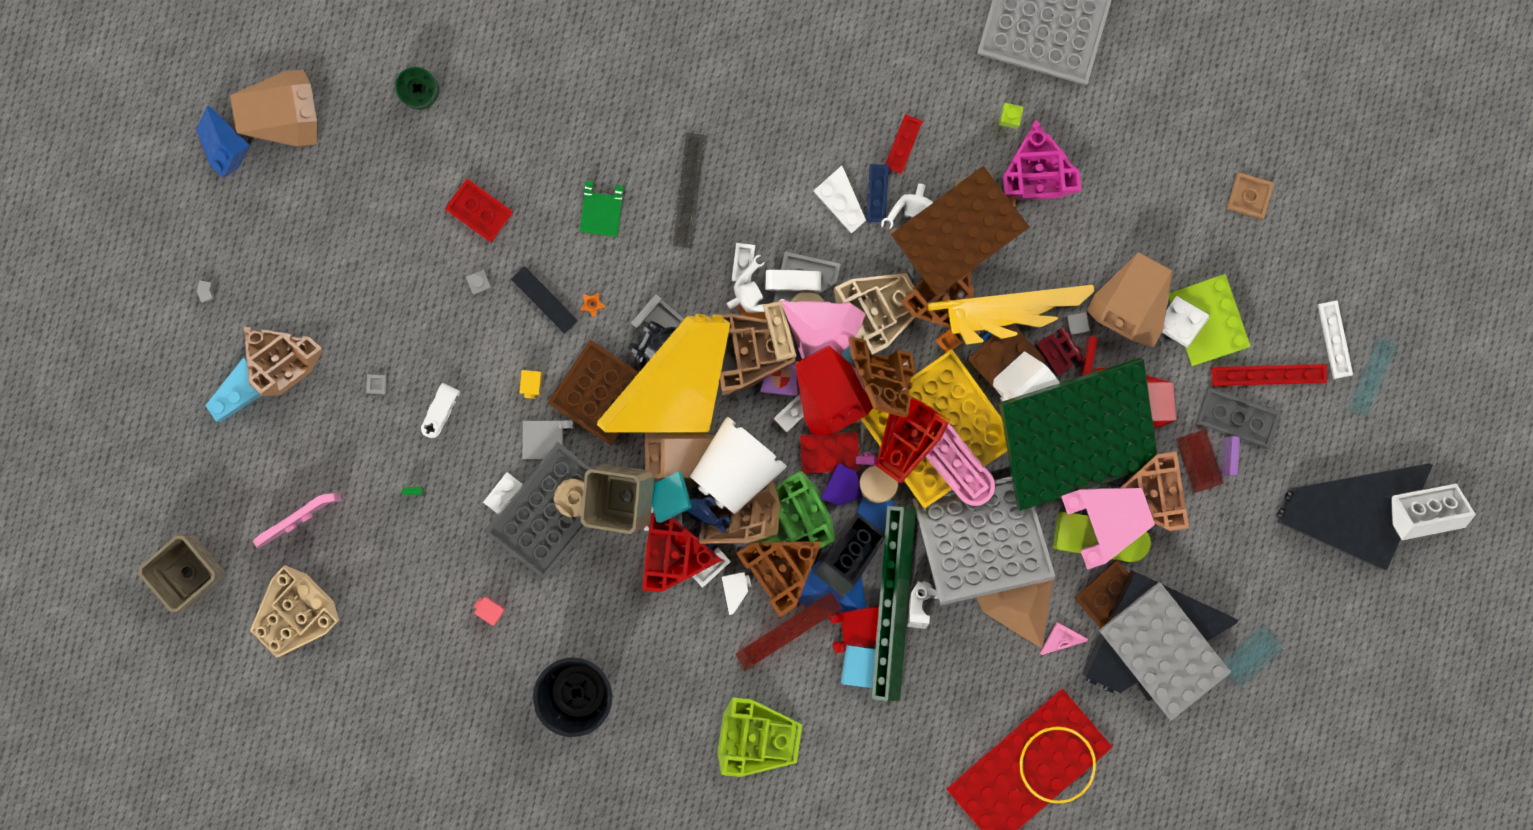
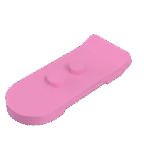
(961, 469)
(291, 521)

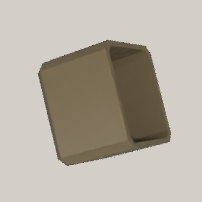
(603, 502)
(165, 573)

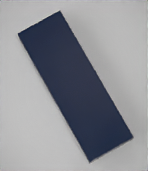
(877, 193)

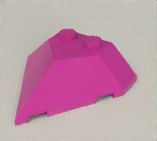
(1040, 169)

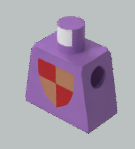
(782, 382)

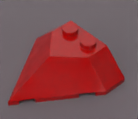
(673, 555)

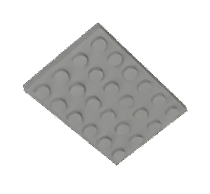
(1164, 651)

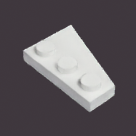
(841, 200)

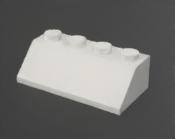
(1430, 511)

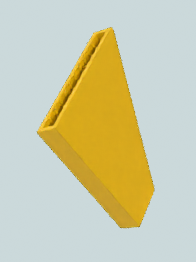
(677, 384)

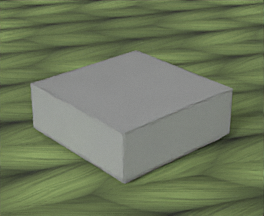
(1078, 323)
(376, 384)

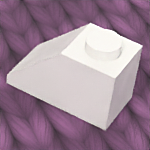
(735, 589)

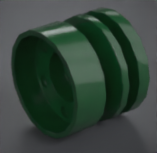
(413, 77)

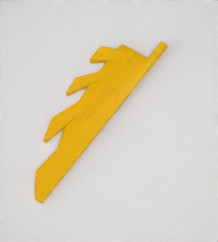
(1001, 310)

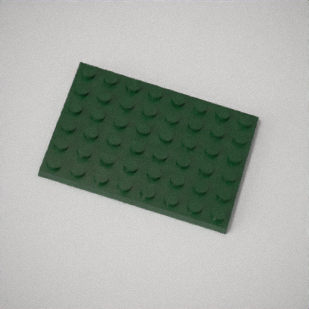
(1079, 433)

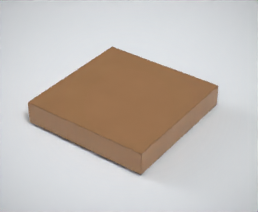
(1250, 195)

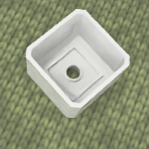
(1023, 377)

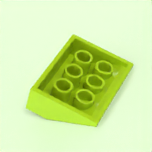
(1224, 328)

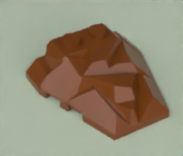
(884, 377)

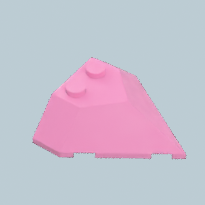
(822, 324)

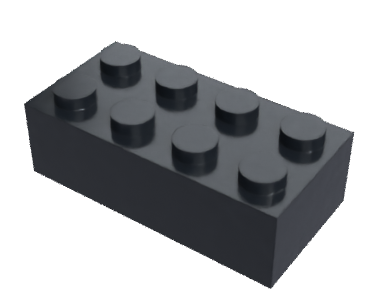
(850, 554)

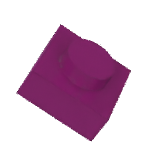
(866, 459)

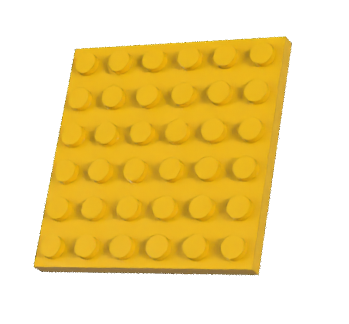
(956, 395)

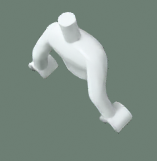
(912, 205)
(748, 294)

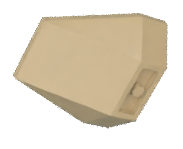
(293, 612)

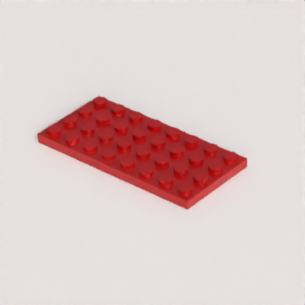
(993, 786)

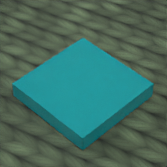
(670, 497)

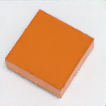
(948, 341)

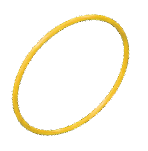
(1021, 764)

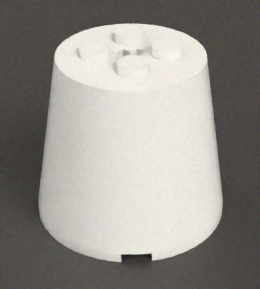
(735, 467)

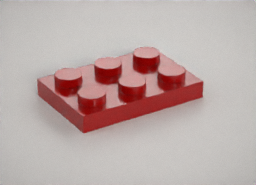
(479, 210)
(825, 451)

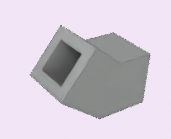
(205, 291)

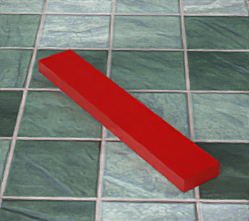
(1269, 375)

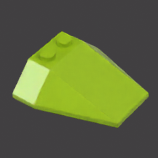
(755, 739)

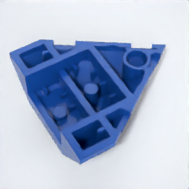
(816, 588)

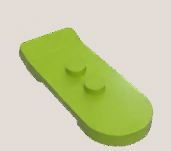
(1076, 532)

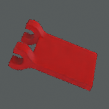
(858, 627)

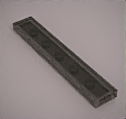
(688, 190)

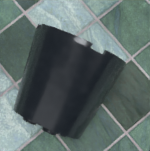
(560, 708)

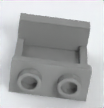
(658, 312)

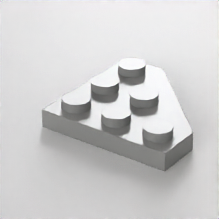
(804, 263)

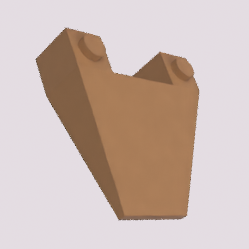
(753, 354)

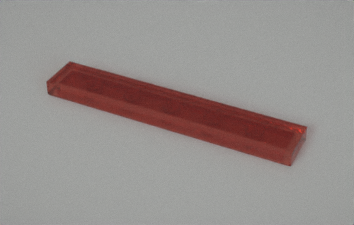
(788, 630)

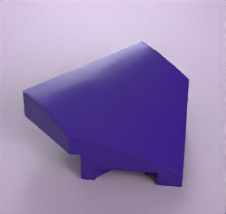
(842, 486)

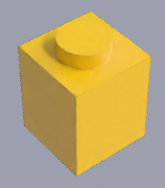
(530, 383)

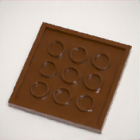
(592, 388)

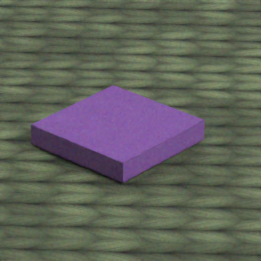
(1230, 456)

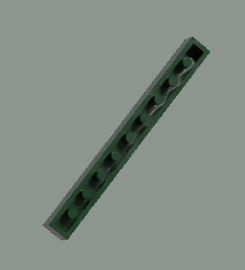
(893, 603)

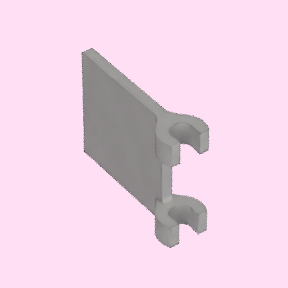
(542, 436)

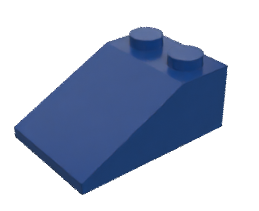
(221, 143)

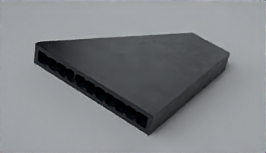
(1353, 512)
(1104, 663)

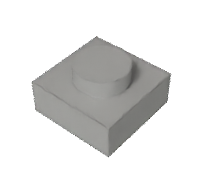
(478, 282)

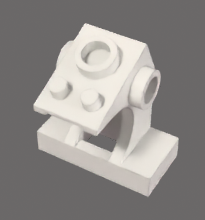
(916, 615)

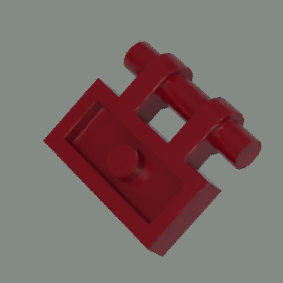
(1054, 353)

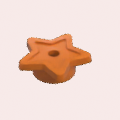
(592, 309)

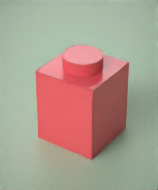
(489, 610)

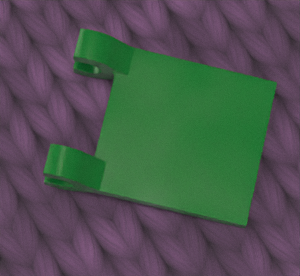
(601, 211)

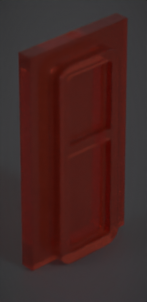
(1199, 461)

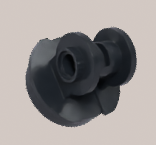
(650, 342)

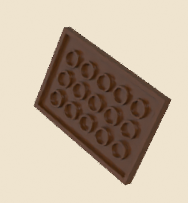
(959, 230)

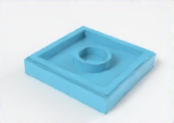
(858, 666)

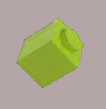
(1011, 115)

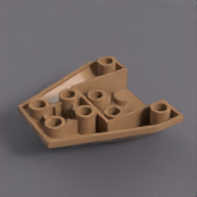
(1135, 300)
(675, 452)

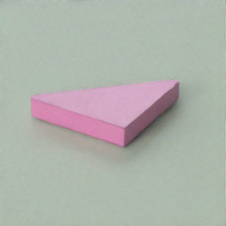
(1061, 638)

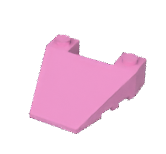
(1116, 517)

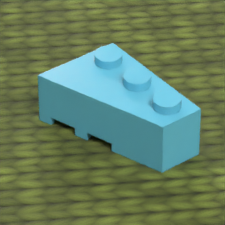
(232, 394)

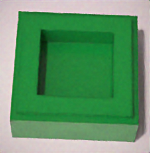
(412, 491)

